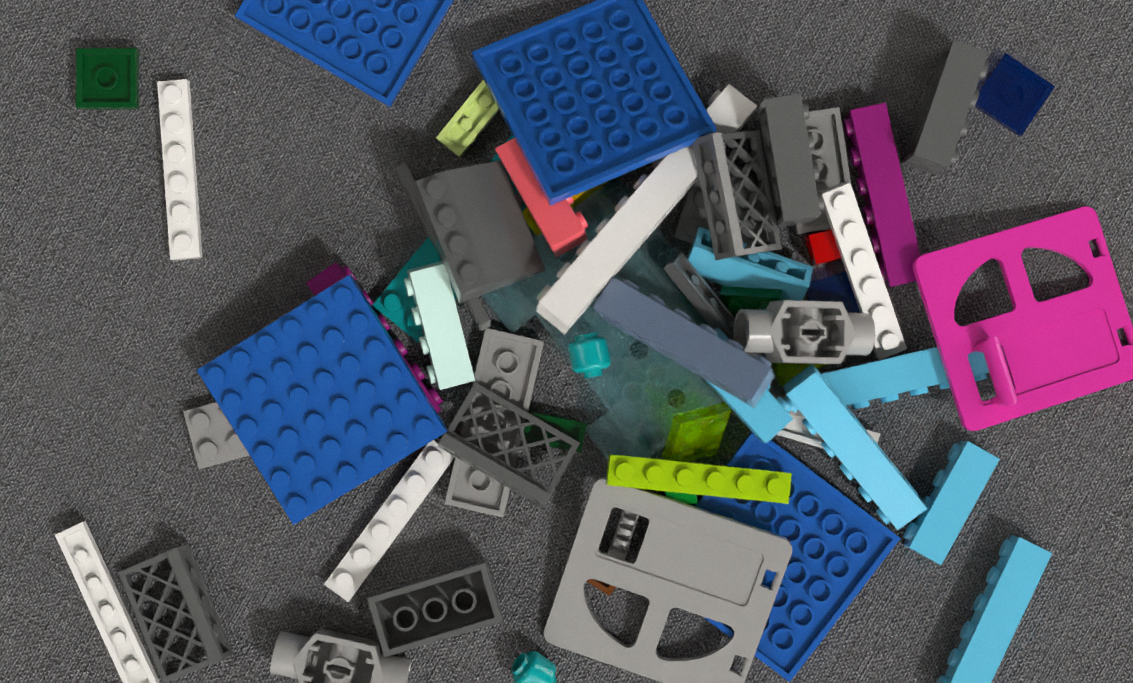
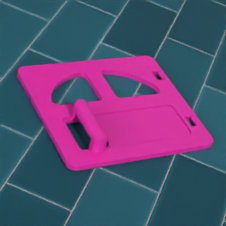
(1038, 349)

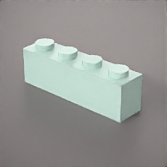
(440, 325)

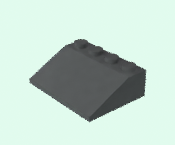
(478, 228)

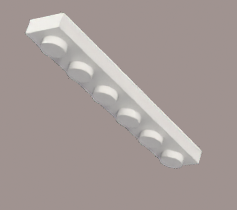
(179, 169)
(862, 268)
(389, 521)
(106, 605)

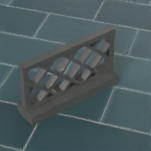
(721, 196)
(496, 468)
(194, 597)

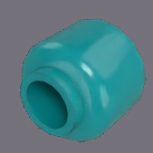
(589, 354)
(533, 668)

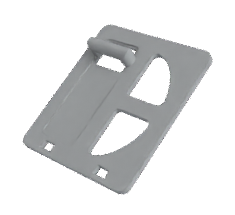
(684, 562)

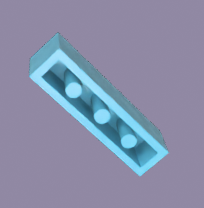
(750, 271)
(768, 415)
(950, 501)

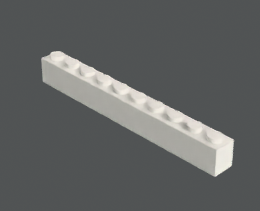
(634, 220)

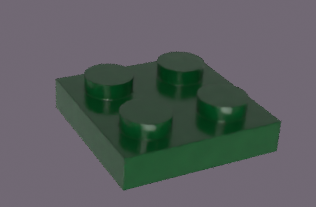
(107, 78)

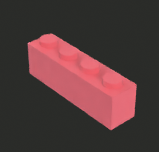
(557, 222)

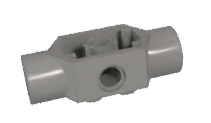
(804, 332)
(336, 659)

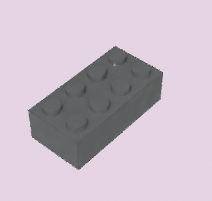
(946, 107)
(789, 160)
(435, 608)

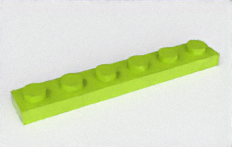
(698, 479)

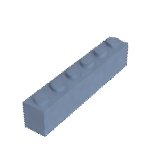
(684, 341)

